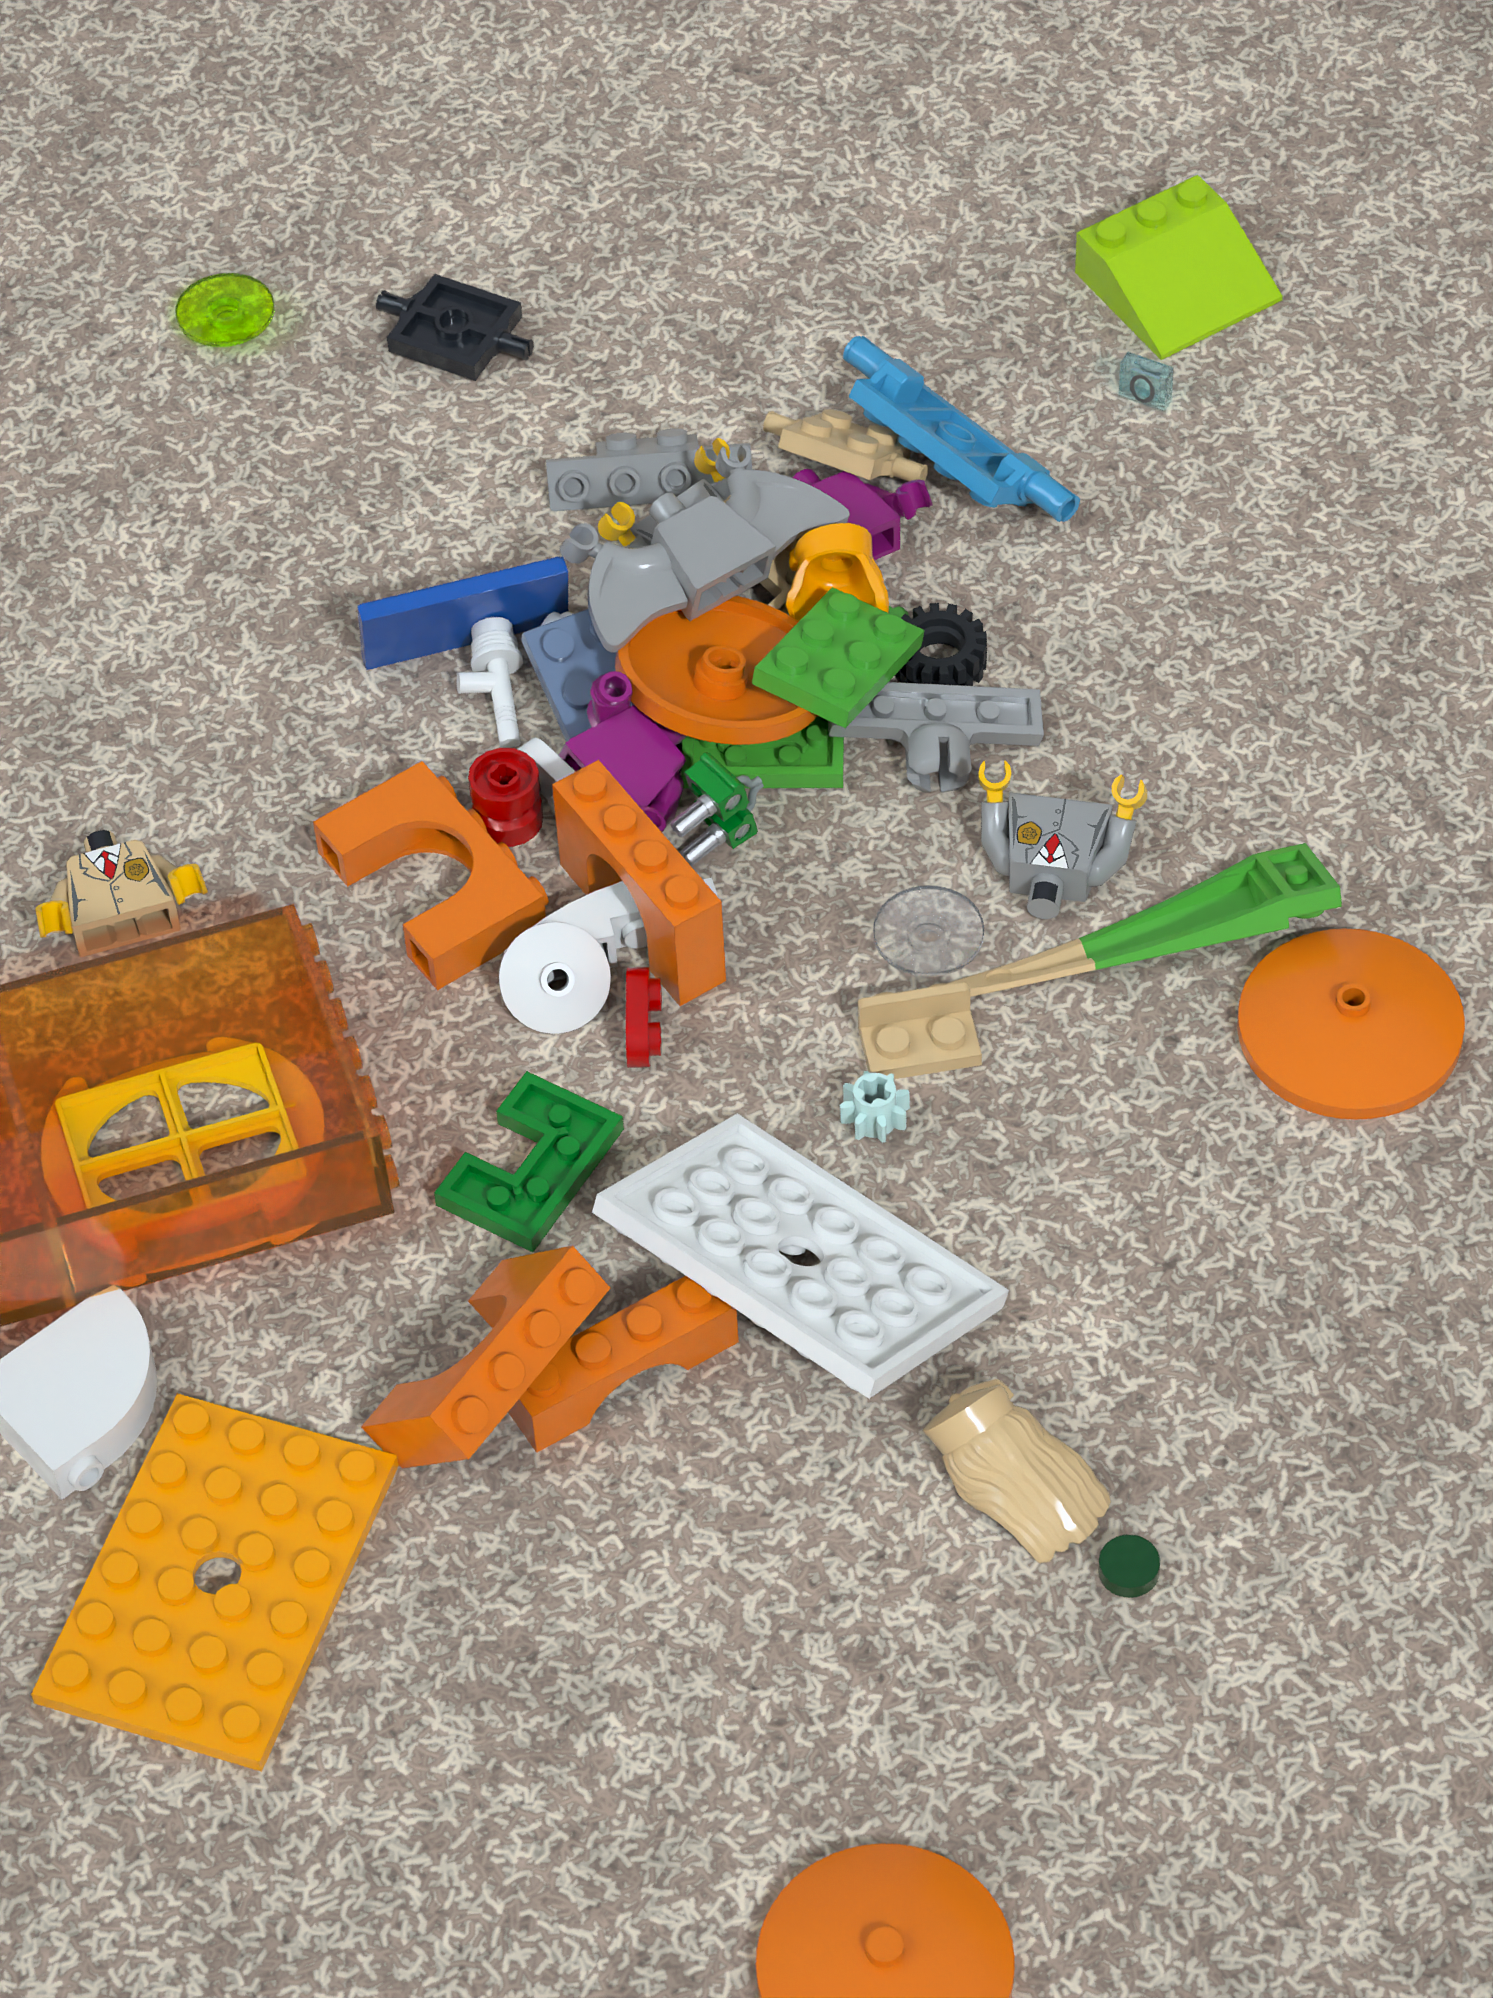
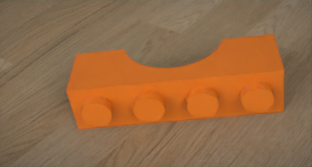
(669, 1326)

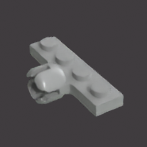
(943, 721)

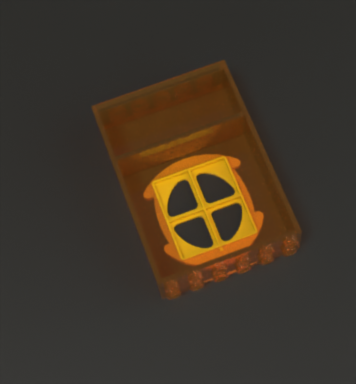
(194, 1008)

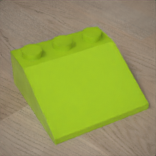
(1175, 267)

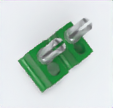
(720, 804)

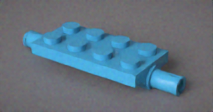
(957, 445)

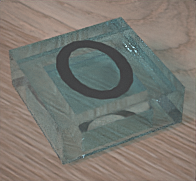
(1146, 381)

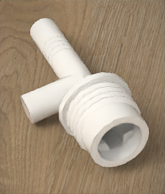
(493, 660)

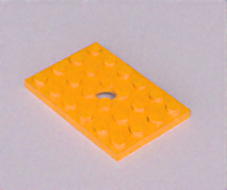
(225, 1665)

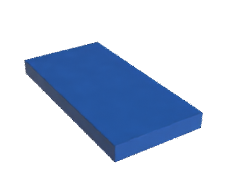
(443, 614)

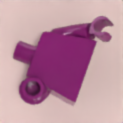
(872, 506)
(631, 748)

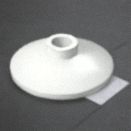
(533, 957)

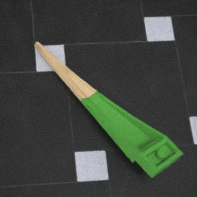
(1232, 905)

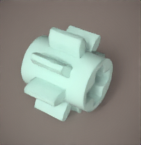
(874, 1106)

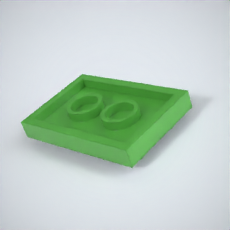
(838, 657)

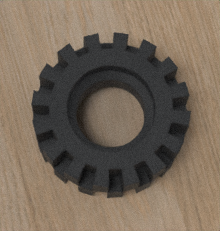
(948, 629)

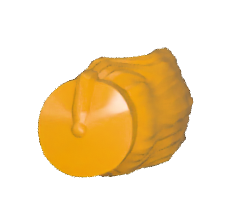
(835, 558)

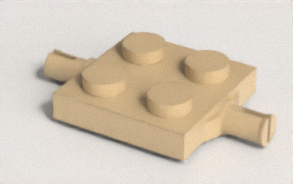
(845, 445)

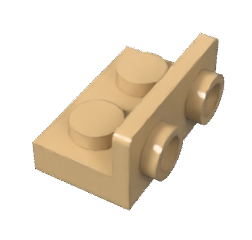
(919, 1031)

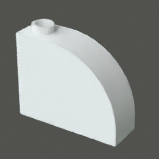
(79, 1391)

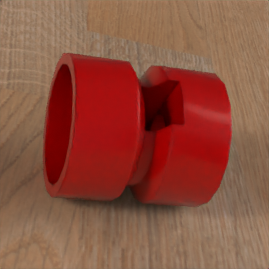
(507, 795)

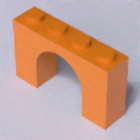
(421, 816)
(612, 841)
(533, 1311)

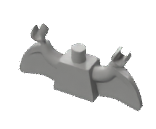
(698, 551)

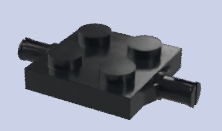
(454, 326)

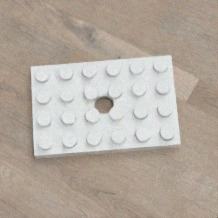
(740, 1196)

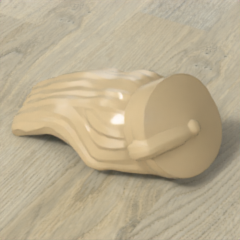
(1017, 1470)

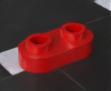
(642, 1035)

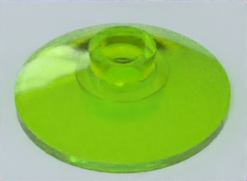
(225, 309)

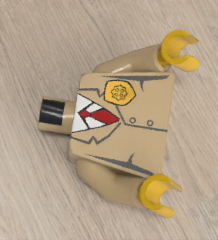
(117, 895)

